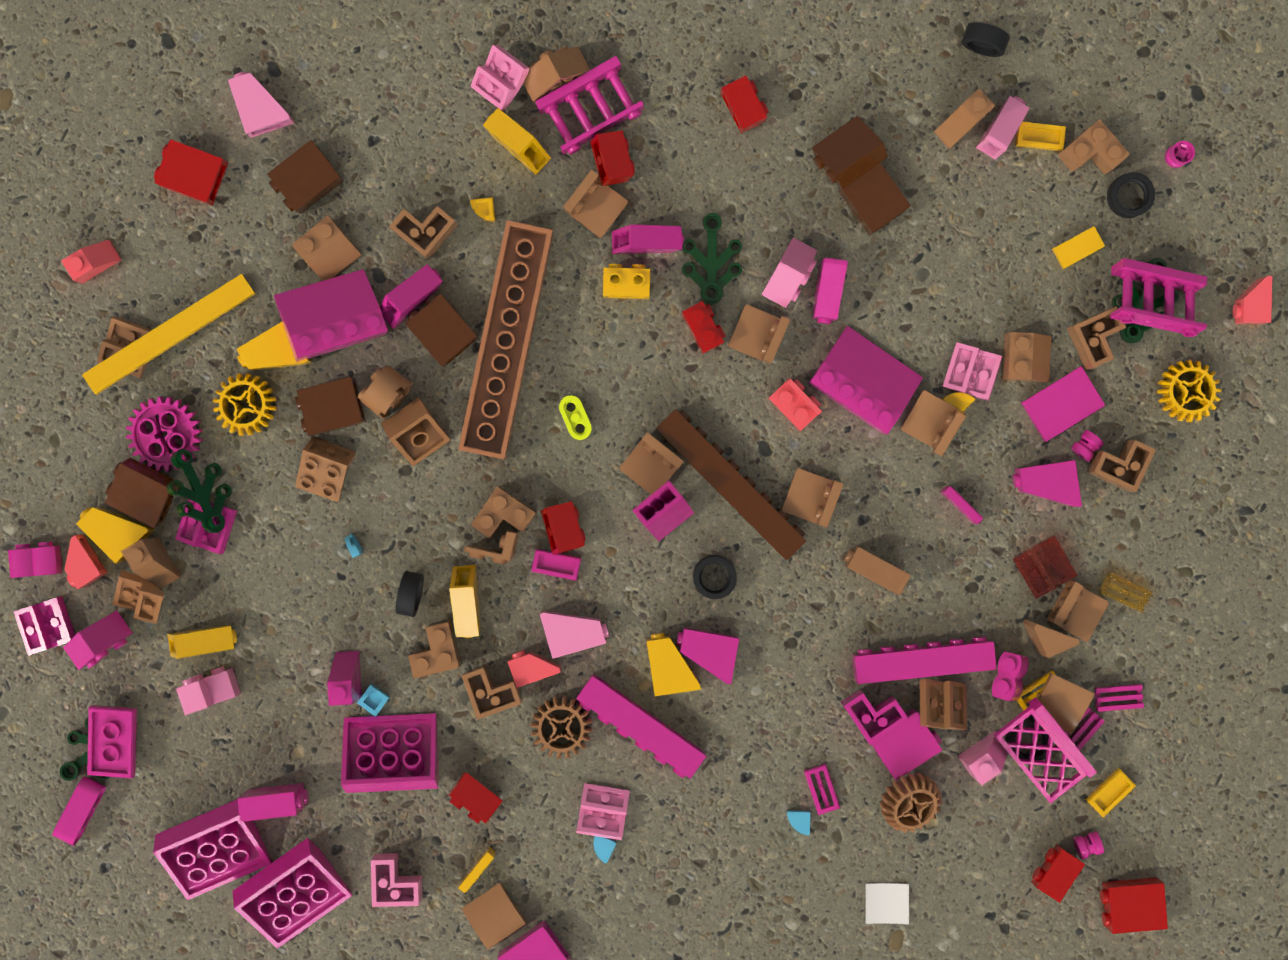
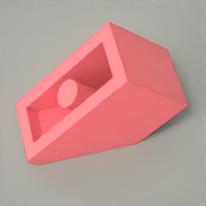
(91, 261)
(1255, 303)
(82, 563)
(531, 667)

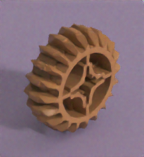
(568, 734)
(911, 802)

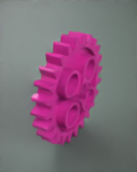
(145, 441)

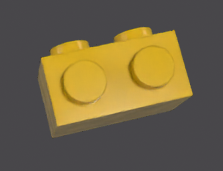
(626, 282)

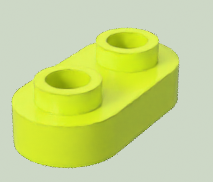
(575, 417)

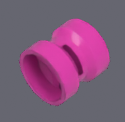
(1183, 150)
(1087, 445)
(1088, 845)

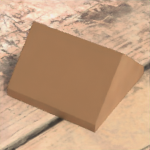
(1048, 641)

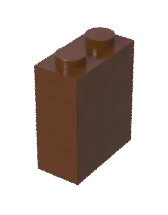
(849, 152)
(304, 178)
(874, 199)
(441, 329)
(330, 406)
(140, 492)

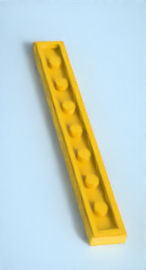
(168, 334)

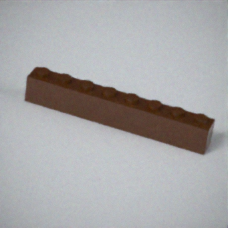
(735, 489)

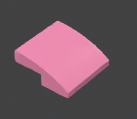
(500, 77)
(972, 371)
(603, 811)

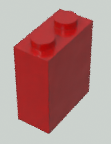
(190, 172)
(1134, 905)

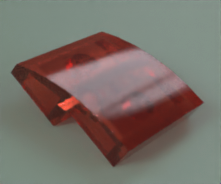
(1045, 566)

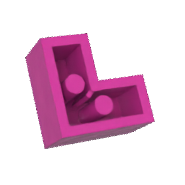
(93, 642)
(873, 721)

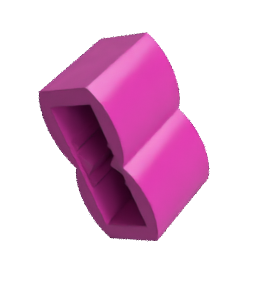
(35, 561)
(1011, 670)

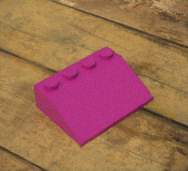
(330, 315)
(866, 380)
(390, 753)
(211, 850)
(290, 893)

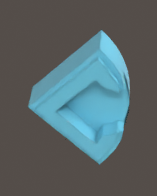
(353, 545)
(799, 820)
(604, 847)

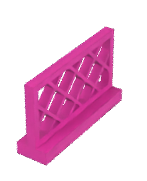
(1063, 744)

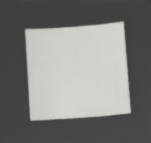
(887, 903)

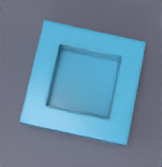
(373, 700)

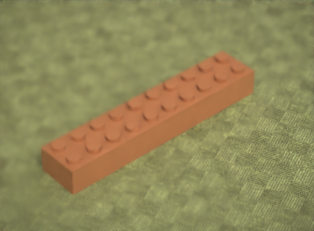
(506, 340)

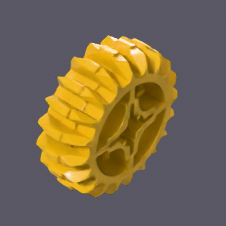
(1201, 376)
(239, 413)

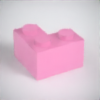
(791, 271)
(202, 692)
(390, 888)

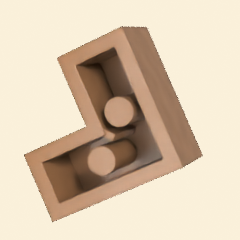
(554, 71)
(1094, 143)
(424, 236)
(1090, 338)
(1124, 470)
(502, 507)
(442, 653)
(486, 697)

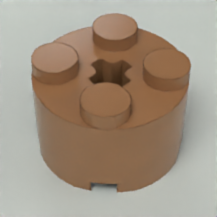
(385, 392)

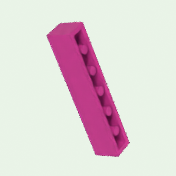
(924, 661)
(641, 726)

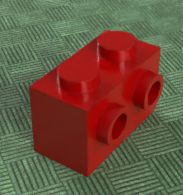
(744, 104)
(612, 158)
(704, 331)
(563, 527)
(474, 798)
(1057, 873)

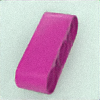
(79, 811)

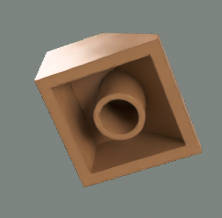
(326, 249)
(1026, 357)
(415, 431)

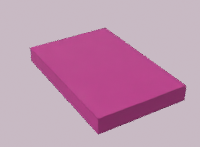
(1063, 404)
(112, 741)

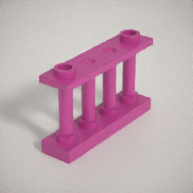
(589, 82)
(1169, 280)

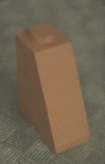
(964, 118)
(151, 561)
(876, 570)

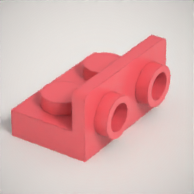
(795, 403)

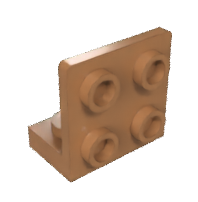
(595, 205)
(758, 334)
(933, 421)
(651, 464)
(324, 468)
(812, 497)
(507, 543)
(1077, 610)

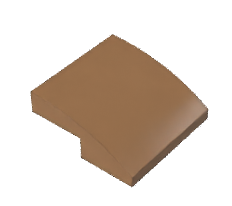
(120, 335)
(138, 595)
(1064, 701)
(943, 704)
(494, 916)

